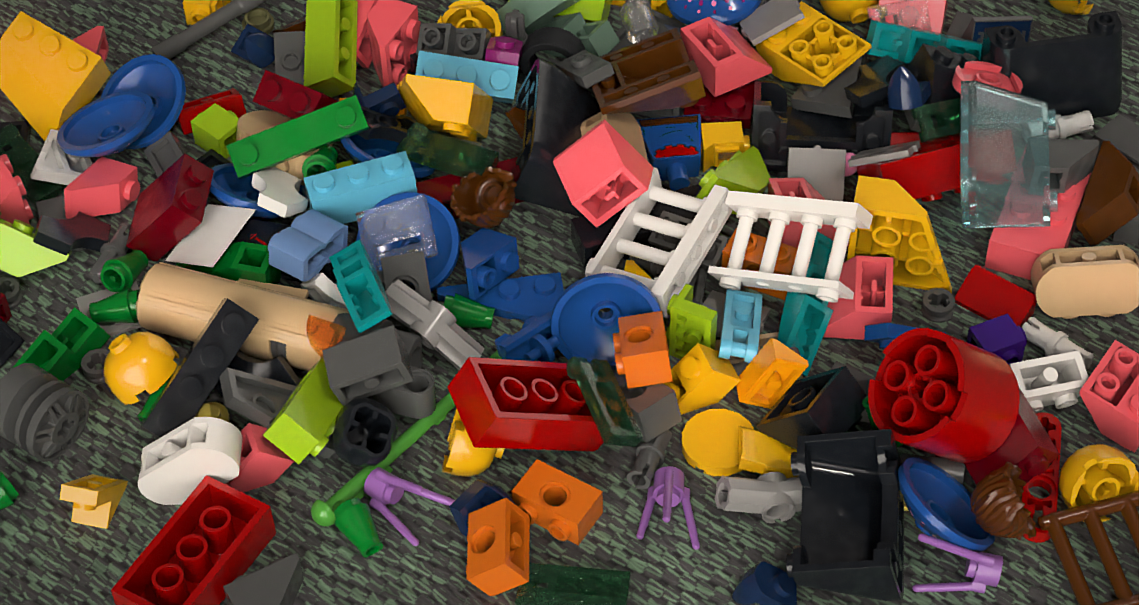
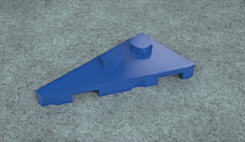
(516, 297)

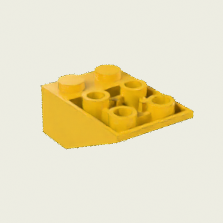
(812, 49)

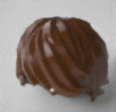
(484, 198)
(999, 505)

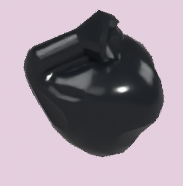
(364, 432)

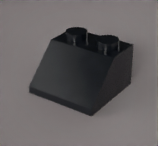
(938, 67)
(815, 406)

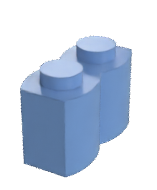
(307, 244)

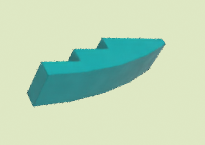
(904, 42)
(360, 286)
(805, 315)

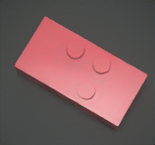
(1017, 248)

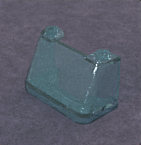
(1004, 158)

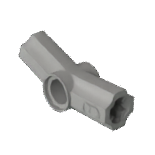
(433, 323)
(767, 495)

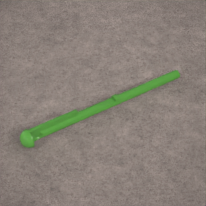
(323, 512)

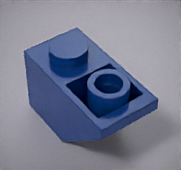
(488, 260)

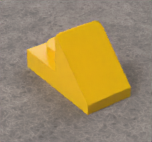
(93, 499)

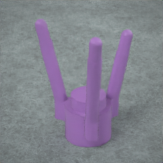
(388, 488)
(668, 492)
(980, 567)

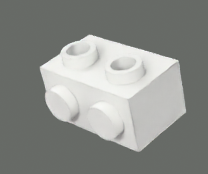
(1051, 379)

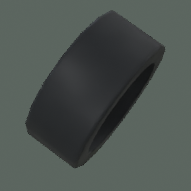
(552, 40)

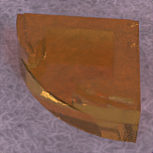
(323, 334)

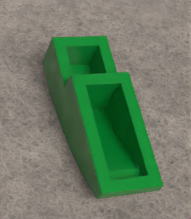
(67, 345)

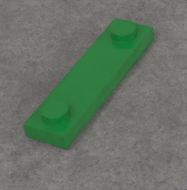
(297, 137)

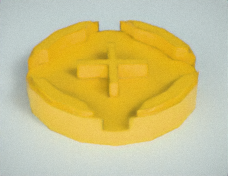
(712, 441)

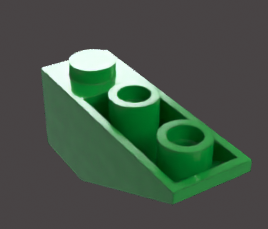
(242, 261)

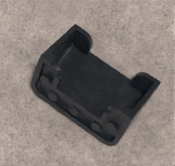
(1064, 71)
(553, 119)
(781, 127)
(850, 515)

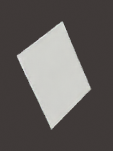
(212, 236)

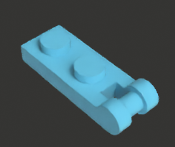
(740, 325)

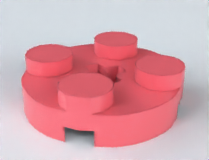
(986, 73)

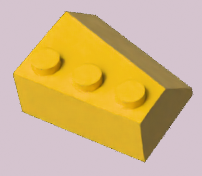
(47, 73)
(447, 105)
(899, 231)

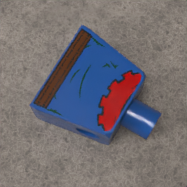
(673, 147)

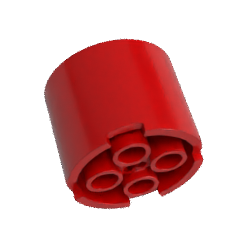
(944, 396)

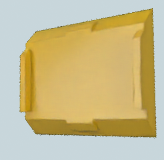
(762, 453)

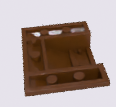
(650, 77)

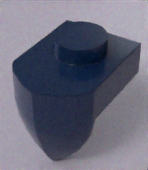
(255, 47)
(906, 91)
(384, 101)
(473, 498)
(765, 586)

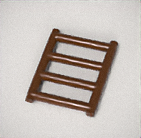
(1091, 514)

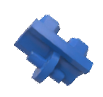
(531, 343)

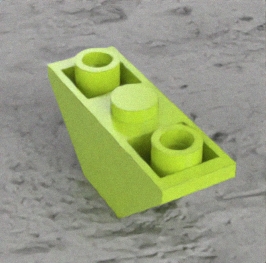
(741, 173)
(19, 252)

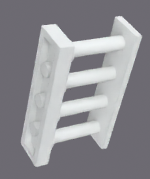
(780, 211)
(679, 263)

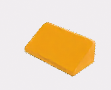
(770, 374)

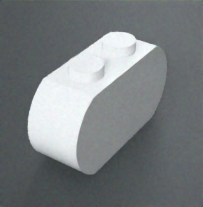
(186, 455)

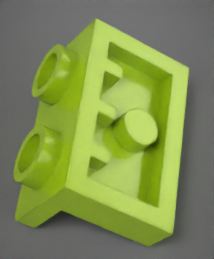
(689, 323)

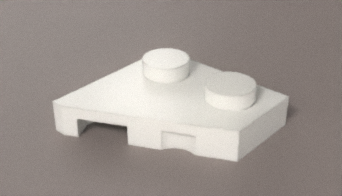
(56, 165)

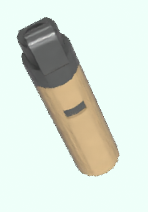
(183, 301)

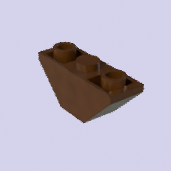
(1109, 196)

